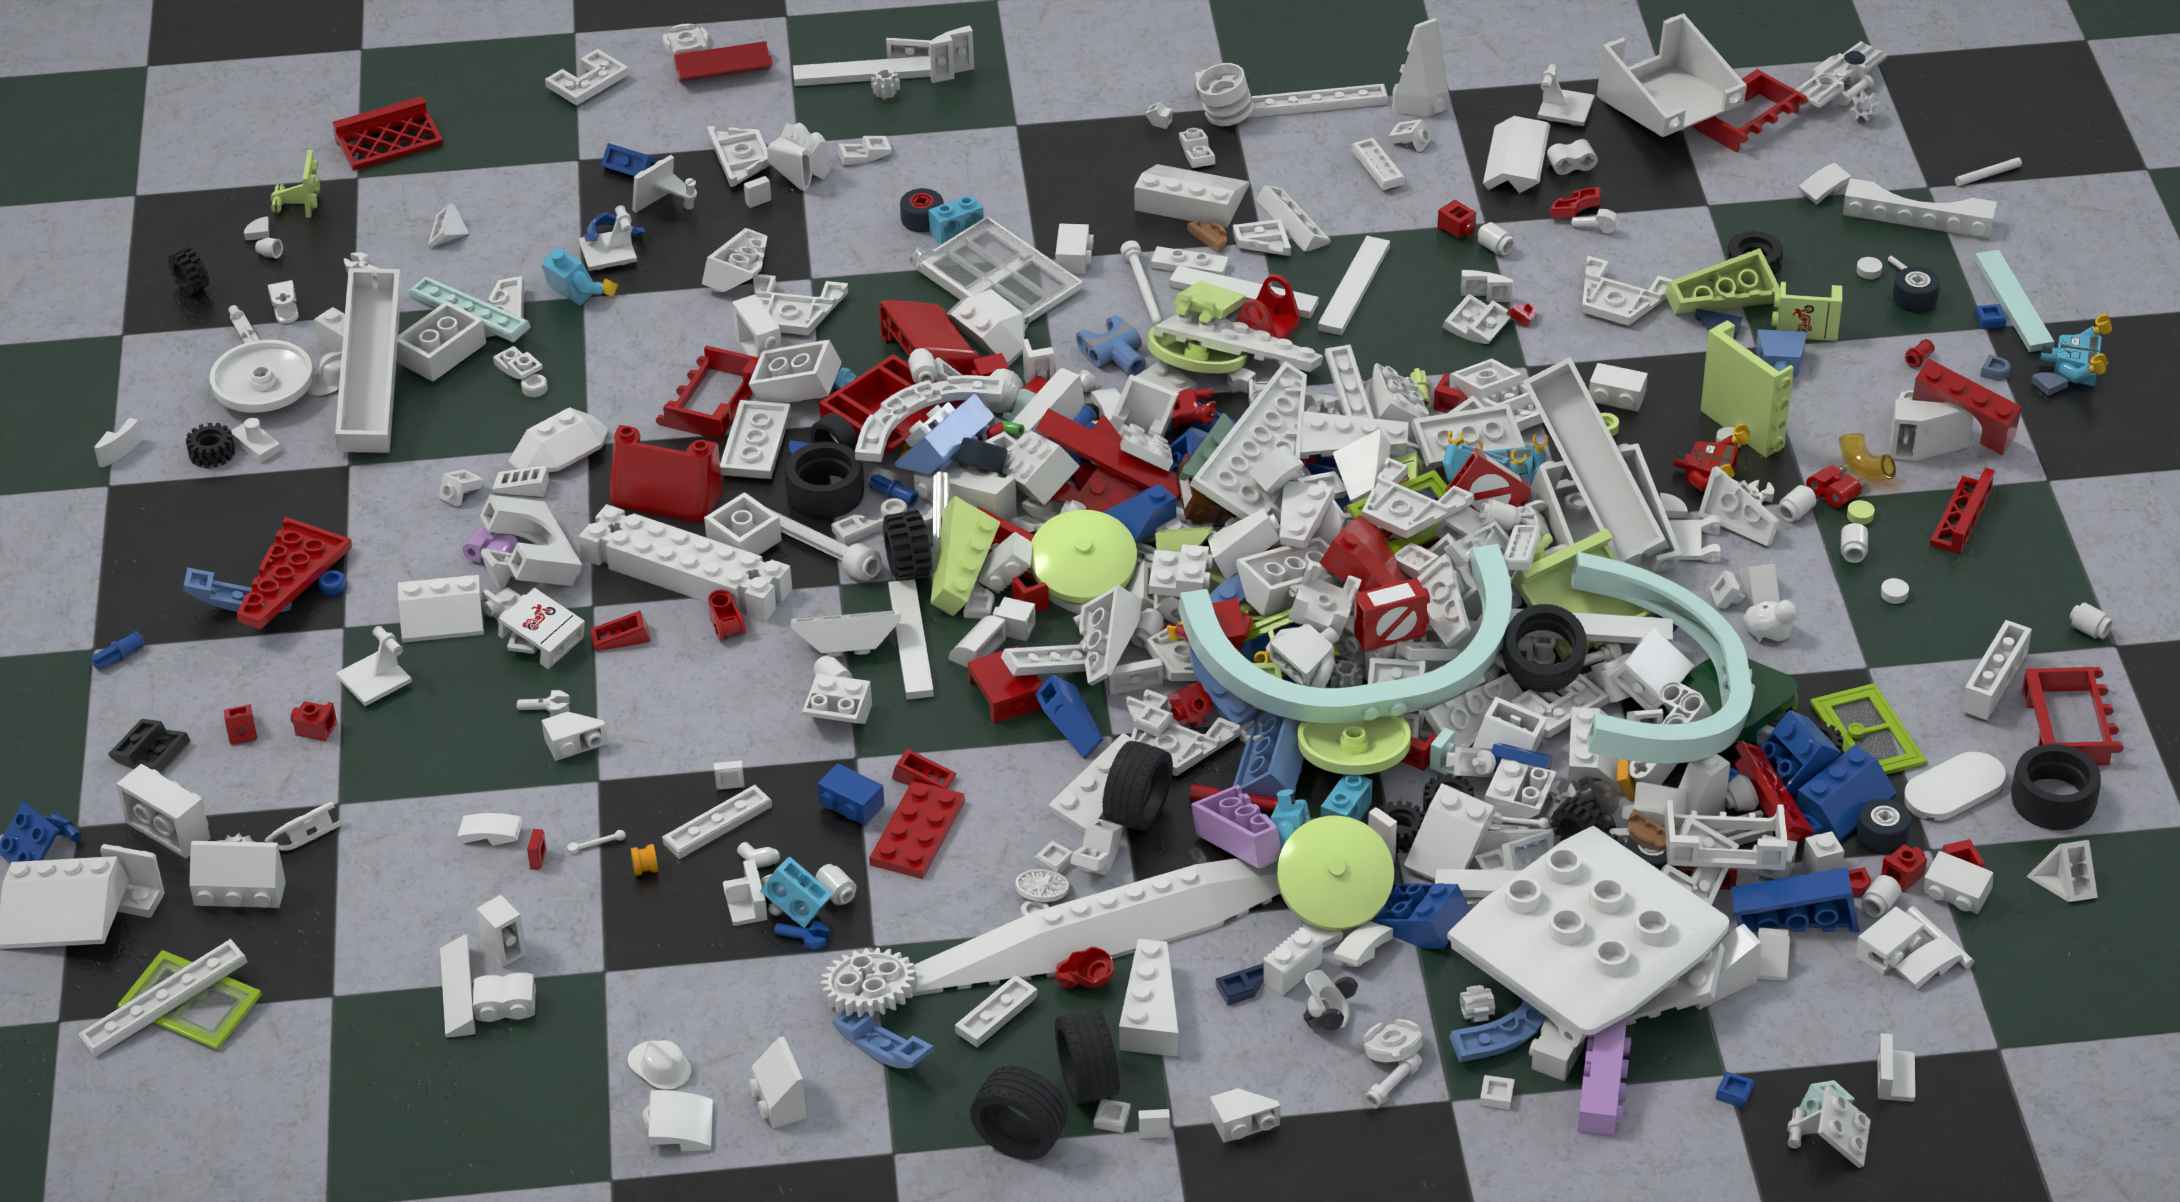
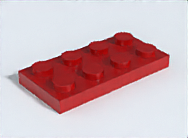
(917, 829)

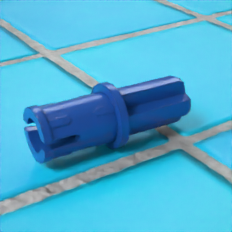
(893, 489)
(117, 650)

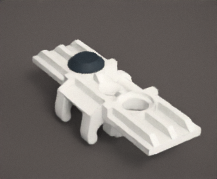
(1828, 78)

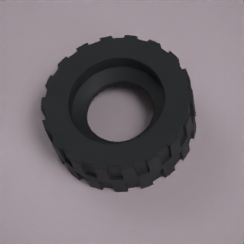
(1754, 240)

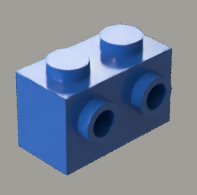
(850, 794)

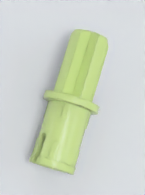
(1423, 386)

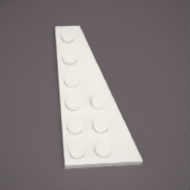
(1237, 337)

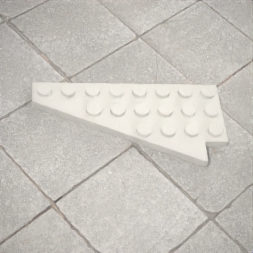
(1268, 423)

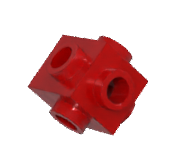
(1190, 704)

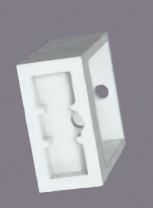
(755, 326)

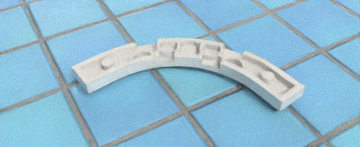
(916, 397)

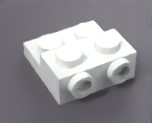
(1180, 571)

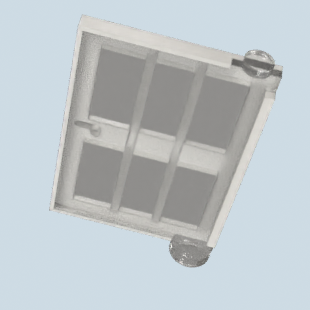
(998, 260)

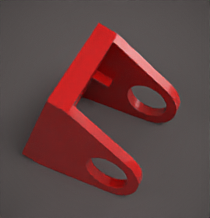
(1271, 311)

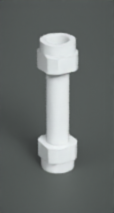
(1378, 1094)

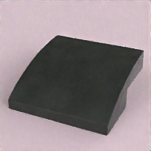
(149, 745)

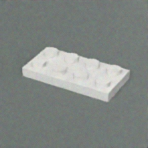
(1491, 425)
(755, 439)

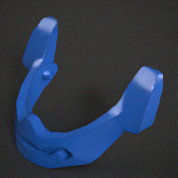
(606, 219)

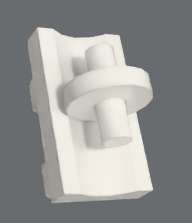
(1471, 762)

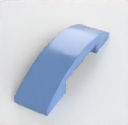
(219, 594)
(881, 1043)

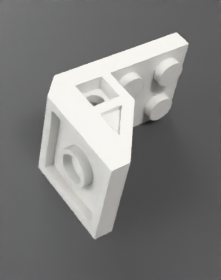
(1144, 406)

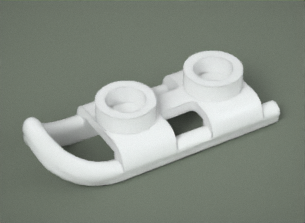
(297, 827)

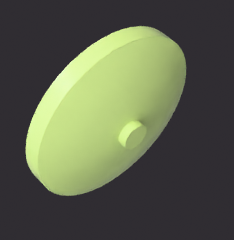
(1192, 355)
(1083, 555)
(1355, 745)
(1335, 873)

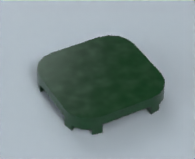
(1772, 694)

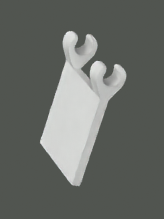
(1689, 538)

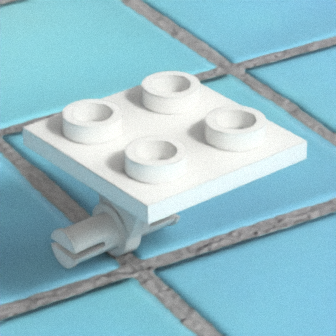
(1563, 104)
(658, 182)
(611, 247)
(377, 673)
(1837, 1123)

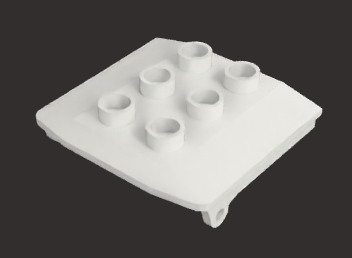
(1588, 933)

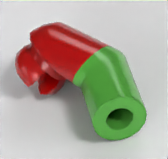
(1009, 427)

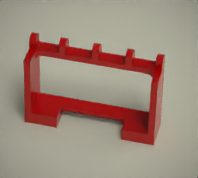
(1757, 83)
(705, 424)
(2072, 679)

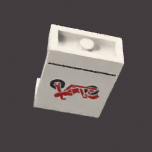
(543, 625)

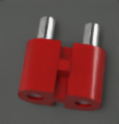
(1834, 486)

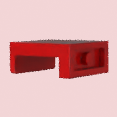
(1005, 693)

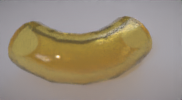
(1863, 462)

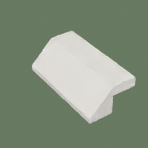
(1517, 153)

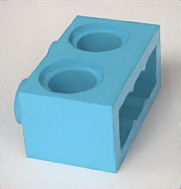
(954, 217)
(1349, 797)
(796, 892)

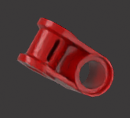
(725, 615)

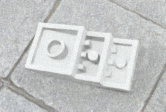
(1498, 385)

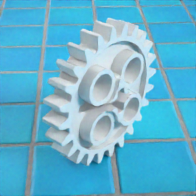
(868, 982)

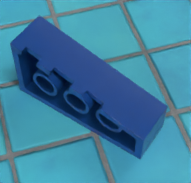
(1798, 903)

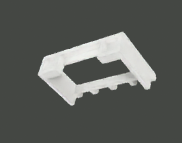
(1685, 849)

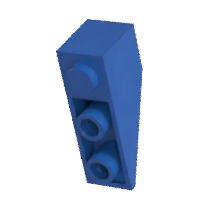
(1069, 713)

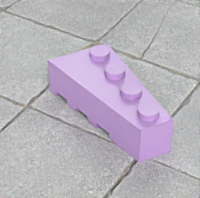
(1237, 827)
(1602, 1079)

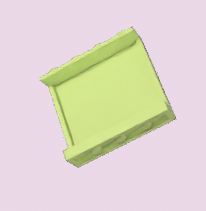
(1745, 391)
(1550, 583)

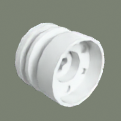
(1225, 94)

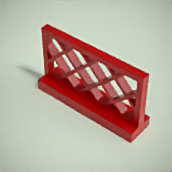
(382, 121)

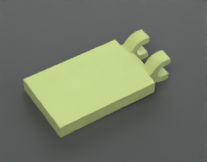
(1208, 300)

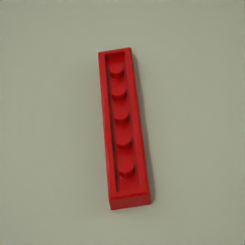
(1105, 452)

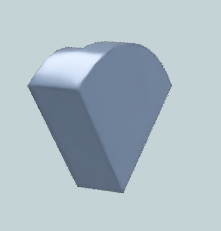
(2049, 382)

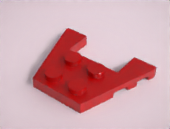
(1104, 487)

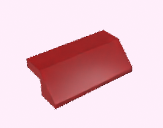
(722, 61)

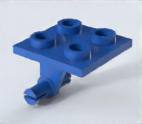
(32, 834)

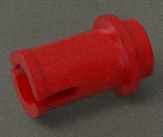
(1916, 356)

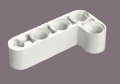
(1683, 707)

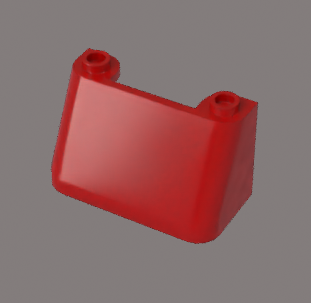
(925, 327)
(664, 478)

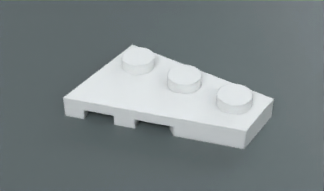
(508, 296)
(1737, 509)
(1302, 511)
(1446, 604)

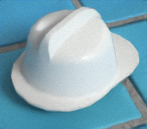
(327, 376)
(660, 1064)

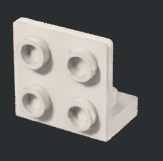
(144, 884)

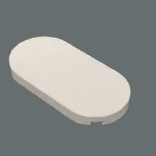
(1954, 786)

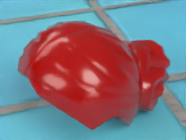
(1087, 968)

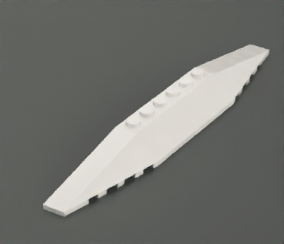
(1112, 920)

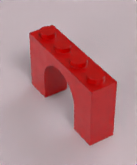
(1995, 413)

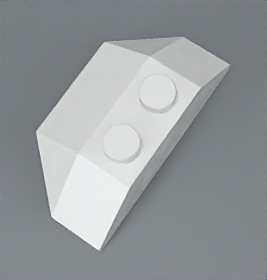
(991, 324)
(559, 441)
(846, 632)

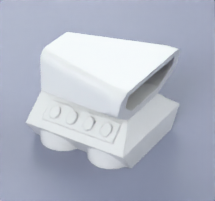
(799, 155)

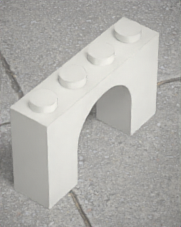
(551, 558)

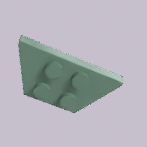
(1207, 447)

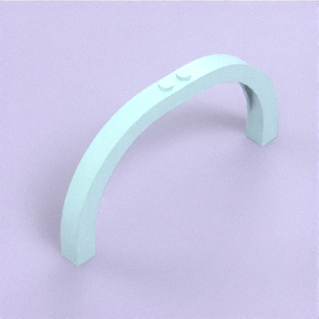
(1362, 701)
(1670, 742)

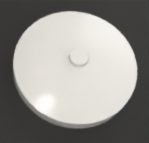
(261, 376)

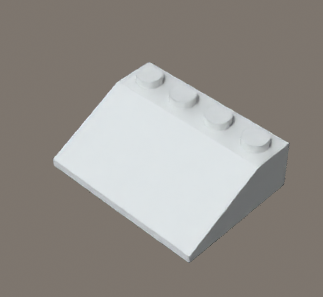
(1188, 195)
(60, 901)

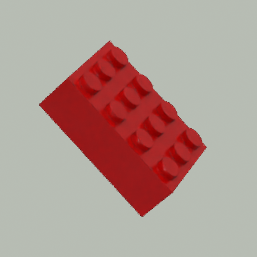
(869, 390)

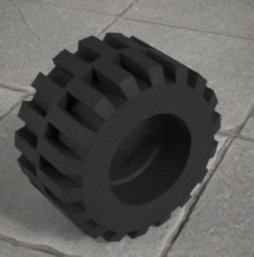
(907, 545)

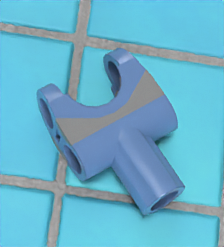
(1115, 345)

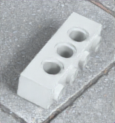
(1996, 670)

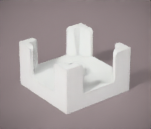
(1323, 603)

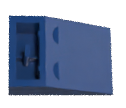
(1798, 750)
(1423, 913)

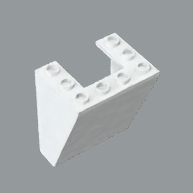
(1673, 88)
(1569, 530)

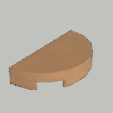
(1211, 234)
(1646, 831)

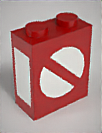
(1490, 480)
(1391, 614)

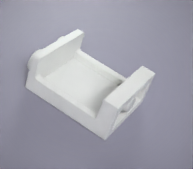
(1649, 668)

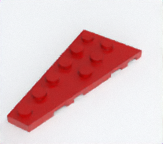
(289, 567)

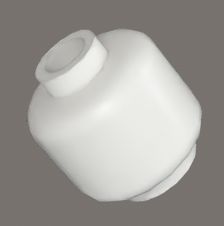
(861, 562)

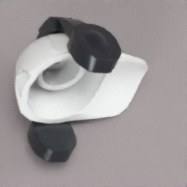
(1328, 1002)

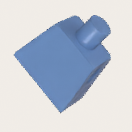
(1781, 348)

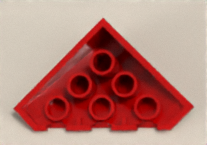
(1364, 554)

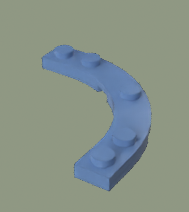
(1223, 701)
(1498, 1035)

